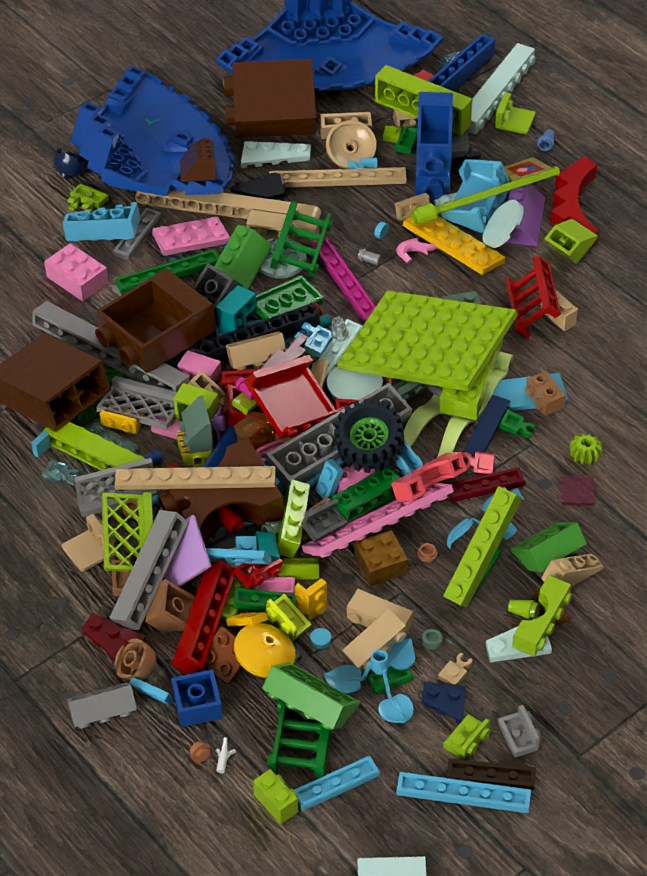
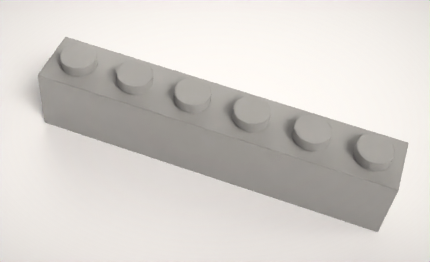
(149, 569)

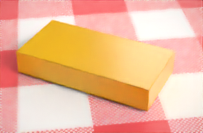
(247, 619)

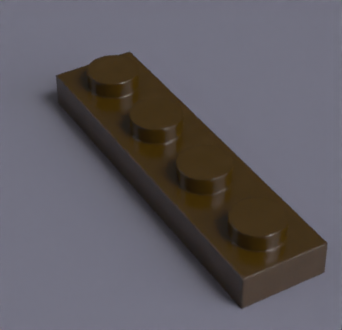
(492, 773)

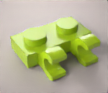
(90, 197)

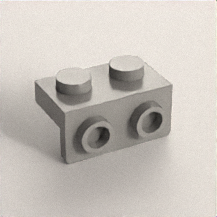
(520, 732)

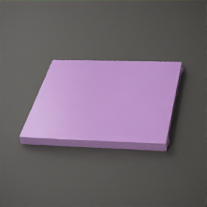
(190, 556)

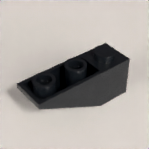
(269, 187)

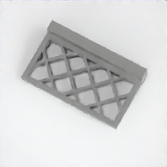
(143, 395)
(92, 503)

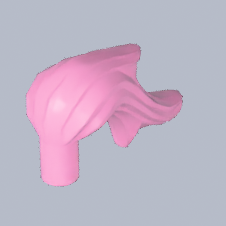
(413, 245)

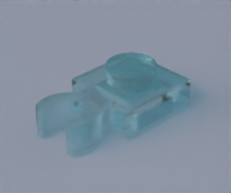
(59, 471)

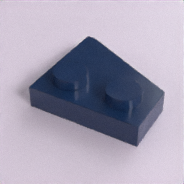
(445, 699)

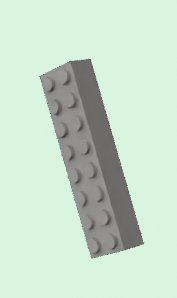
(308, 452)

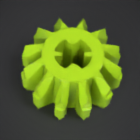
(586, 449)

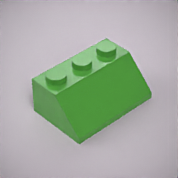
(549, 544)

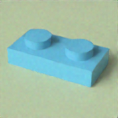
(329, 479)

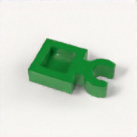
(514, 423)

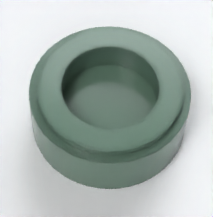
(432, 639)

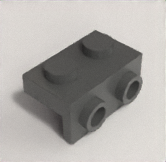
(323, 520)

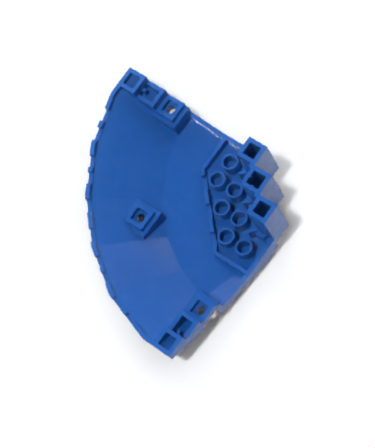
(336, 38)
(146, 156)

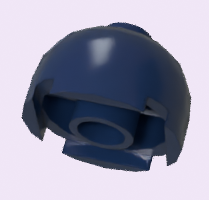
(69, 163)

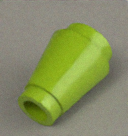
(525, 608)

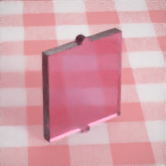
(577, 490)

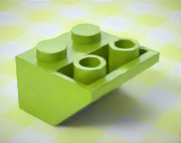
(571, 239)

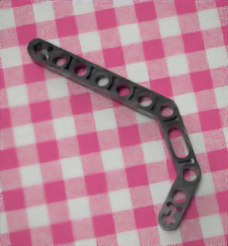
(286, 323)

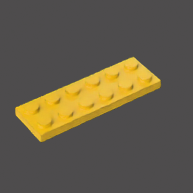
(457, 244)

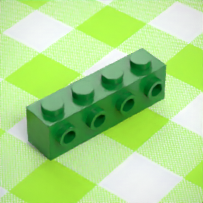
(366, 494)

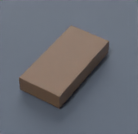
(119, 578)

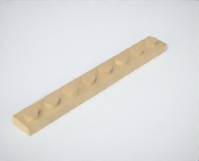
(344, 177)
(195, 478)

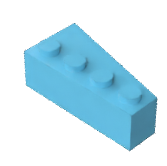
(102, 224)

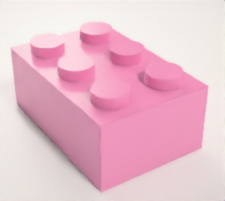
(76, 272)

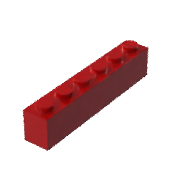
(203, 618)

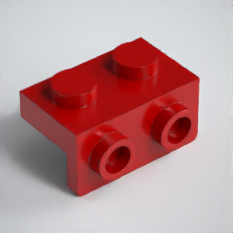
(256, 574)

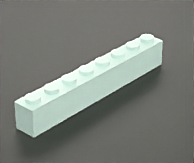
(501, 81)

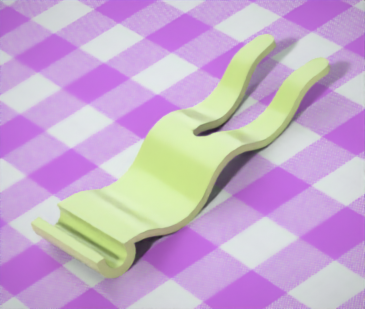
(456, 425)

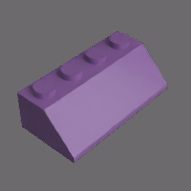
(533, 204)

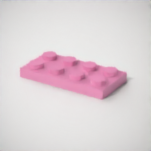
(190, 235)

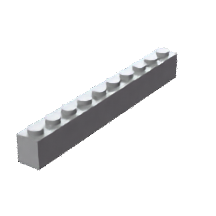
(83, 337)

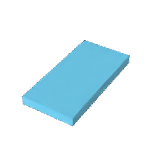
(515, 392)

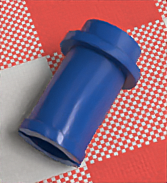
(155, 457)

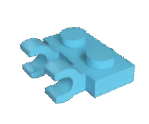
(318, 339)

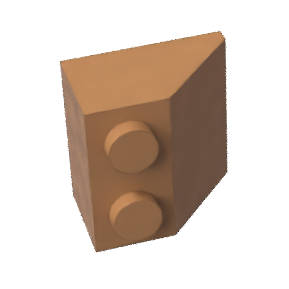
(169, 607)

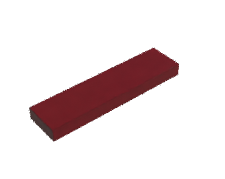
(486, 484)

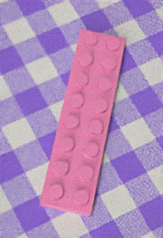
(374, 521)

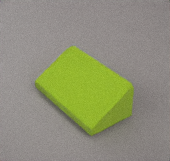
(300, 568)

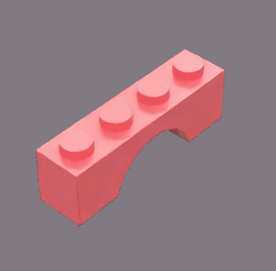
(414, 484)

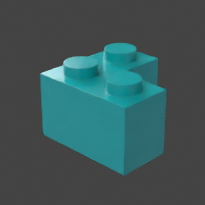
(234, 309)

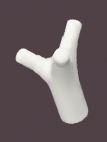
(223, 756)

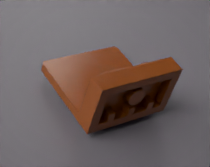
(222, 656)

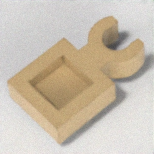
(456, 672)

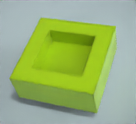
(392, 134)

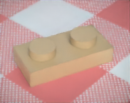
(404, 207)

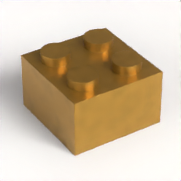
(381, 558)

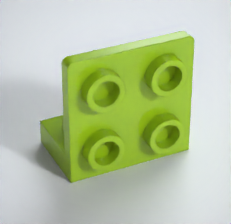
(513, 118)

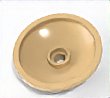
(350, 134)

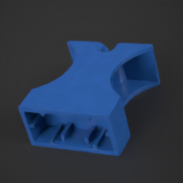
(434, 144)

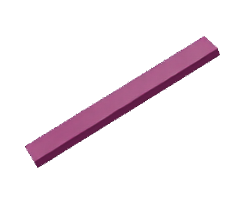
(345, 279)

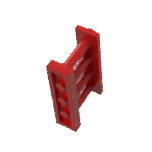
(546, 295)

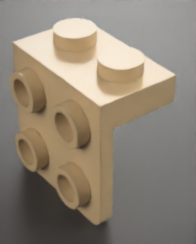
(87, 548)

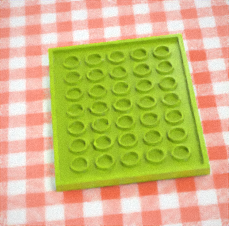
(428, 340)

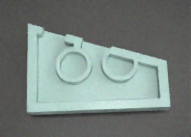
(500, 647)

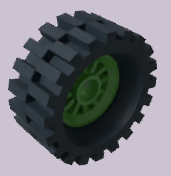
(376, 422)

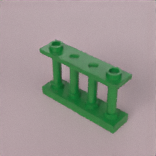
(284, 243)
(319, 745)

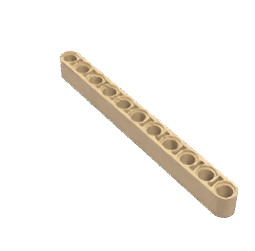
(222, 204)

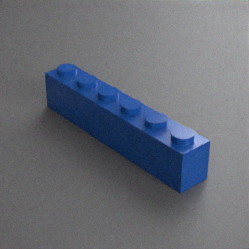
(465, 63)

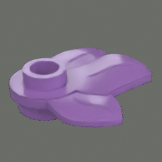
(218, 423)

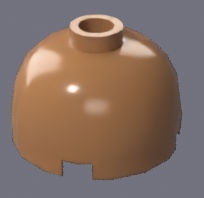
(135, 660)

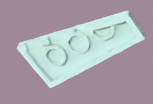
(268, 152)

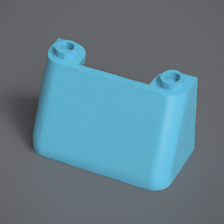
(477, 177)

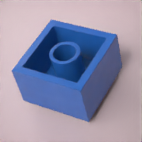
(197, 698)

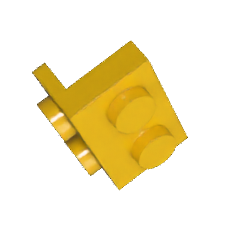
(120, 422)
(311, 600)

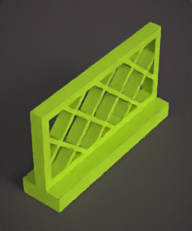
(145, 521)

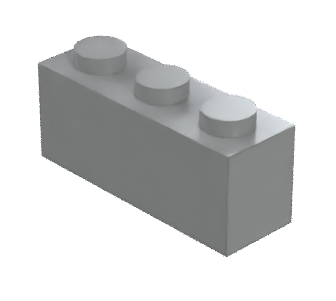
(101, 705)

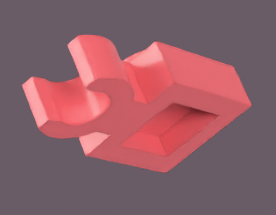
(481, 462)

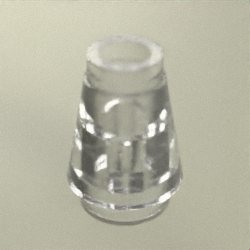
(339, 329)

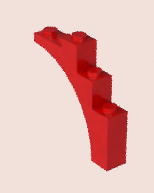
(569, 186)

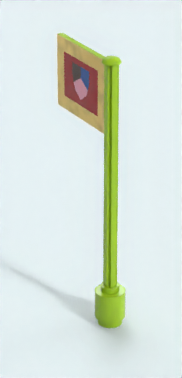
(519, 173)

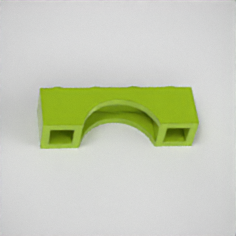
(291, 529)
(532, 633)

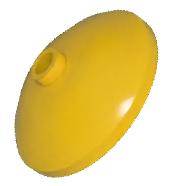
(257, 654)

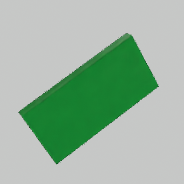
(286, 297)

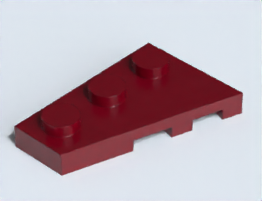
(108, 634)

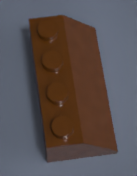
(198, 162)

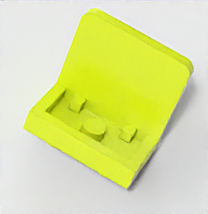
(287, 617)

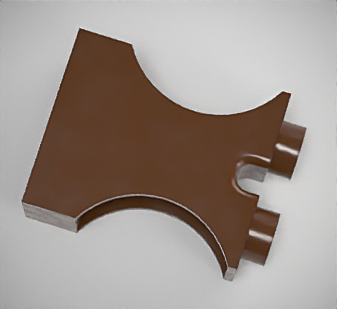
(251, 504)

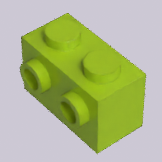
(276, 796)

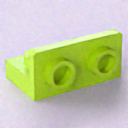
(467, 736)

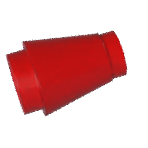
(230, 519)

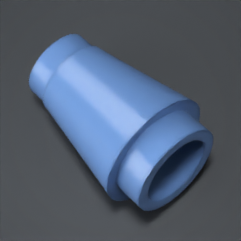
(546, 141)

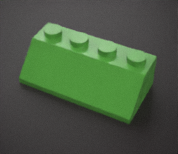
(243, 255)
(310, 695)

